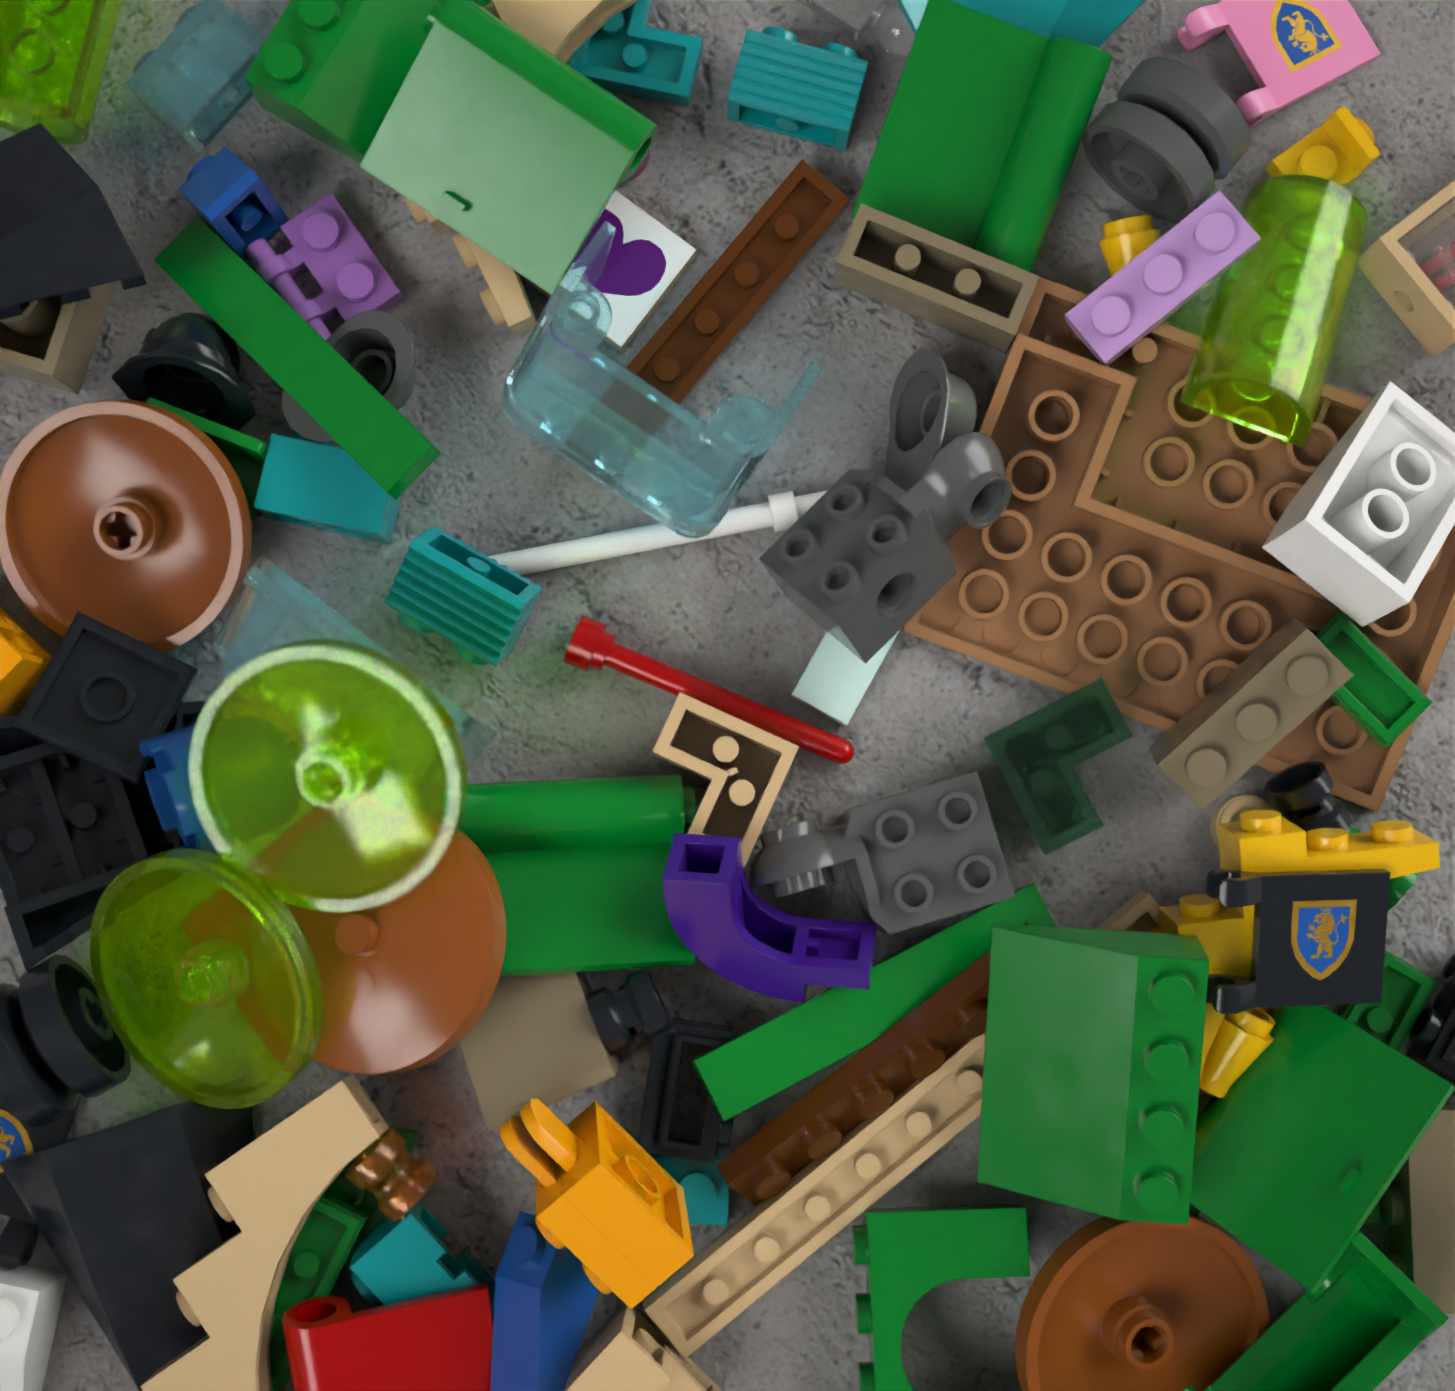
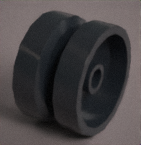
(55, 1043)

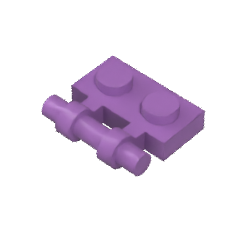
(338, 259)

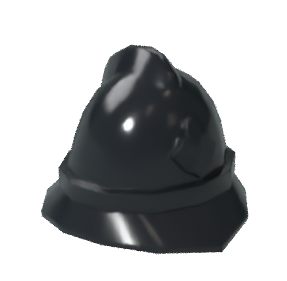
(190, 367)

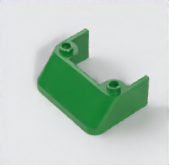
(1341, 1336)

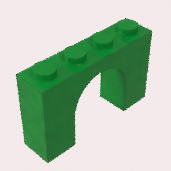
(915, 1251)

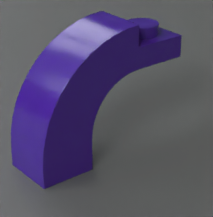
(750, 939)

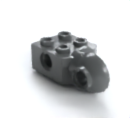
(880, 553)
(903, 855)

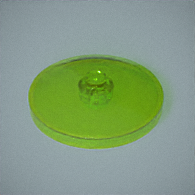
(328, 774)
(206, 978)

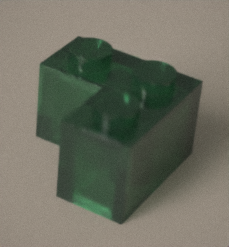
(1039, 759)

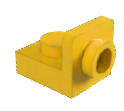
(1334, 151)

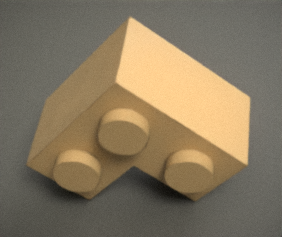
(739, 761)
(634, 1356)

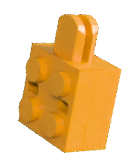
(602, 1198)

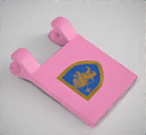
(1285, 45)

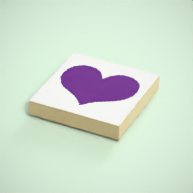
(640, 267)

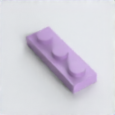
(1162, 278)

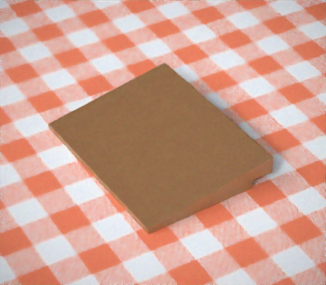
(1144, 542)

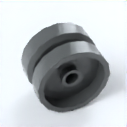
(1166, 139)

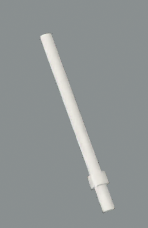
(779, 512)

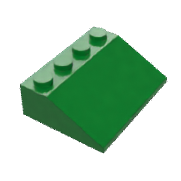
(339, 66)
(1093, 1068)

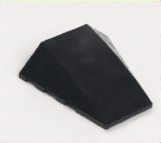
(55, 227)
(68, 836)
(132, 1215)

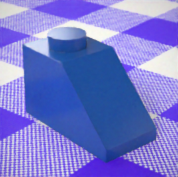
(233, 201)

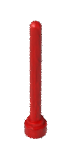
(597, 649)

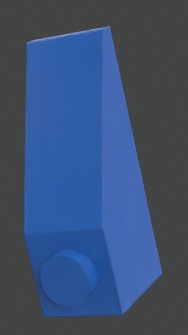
(538, 1312)

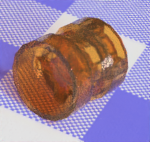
(392, 1174)

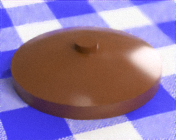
(124, 521)
(412, 971)
(1139, 1309)

